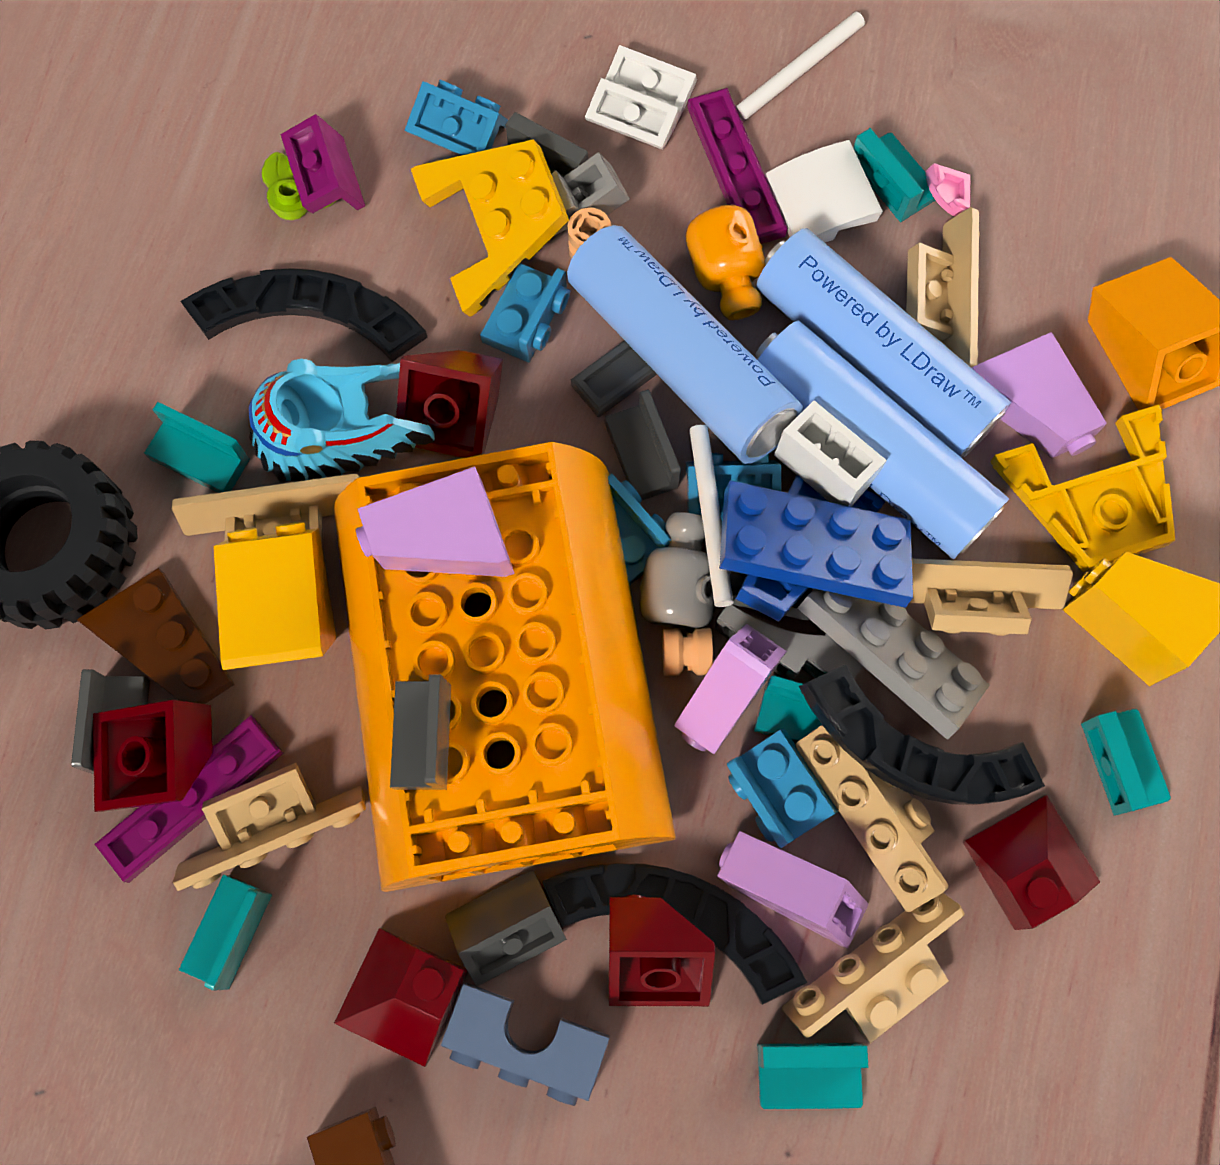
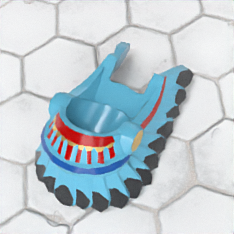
(317, 422)

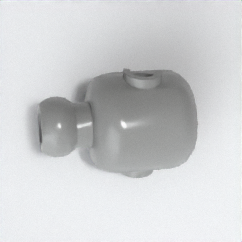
(677, 577)

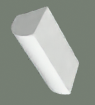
(828, 456)

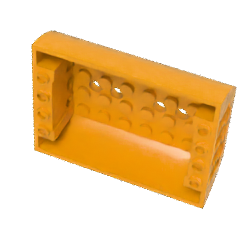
(552, 641)

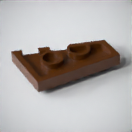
(160, 638)

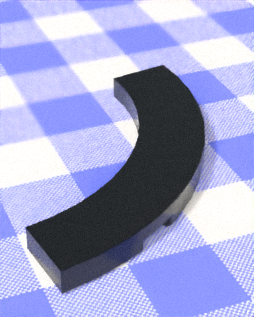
(306, 294)
(910, 762)
(720, 916)

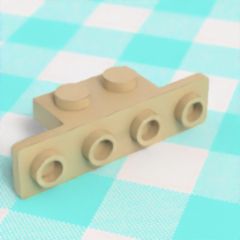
(945, 286)
(261, 507)
(987, 594)
(880, 816)
(261, 819)
(881, 976)

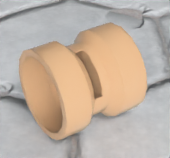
(583, 225)
(692, 651)

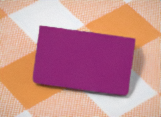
(321, 165)

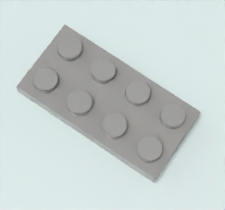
(900, 656)

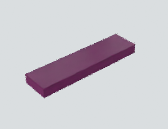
(736, 162)
(158, 827)

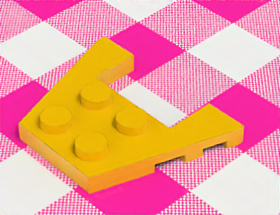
(512, 206)
(1107, 510)

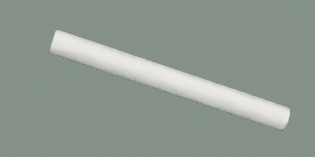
(800, 65)
(710, 514)

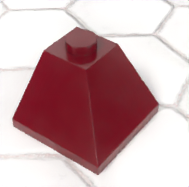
(452, 395)
(149, 753)
(1032, 864)
(656, 955)
(402, 997)

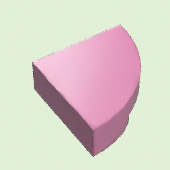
(949, 188)

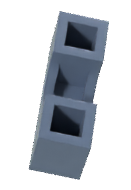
(481, 1033)

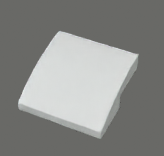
(641, 97)
(824, 192)

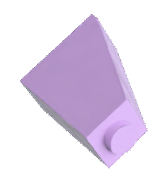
(1045, 397)
(436, 529)
(728, 689)
(793, 888)

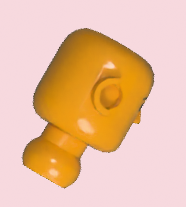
(727, 258)

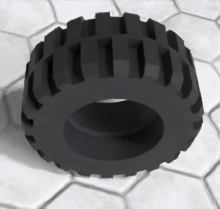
(95, 546)

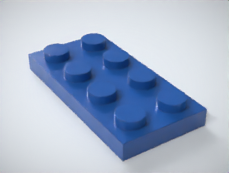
(816, 544)

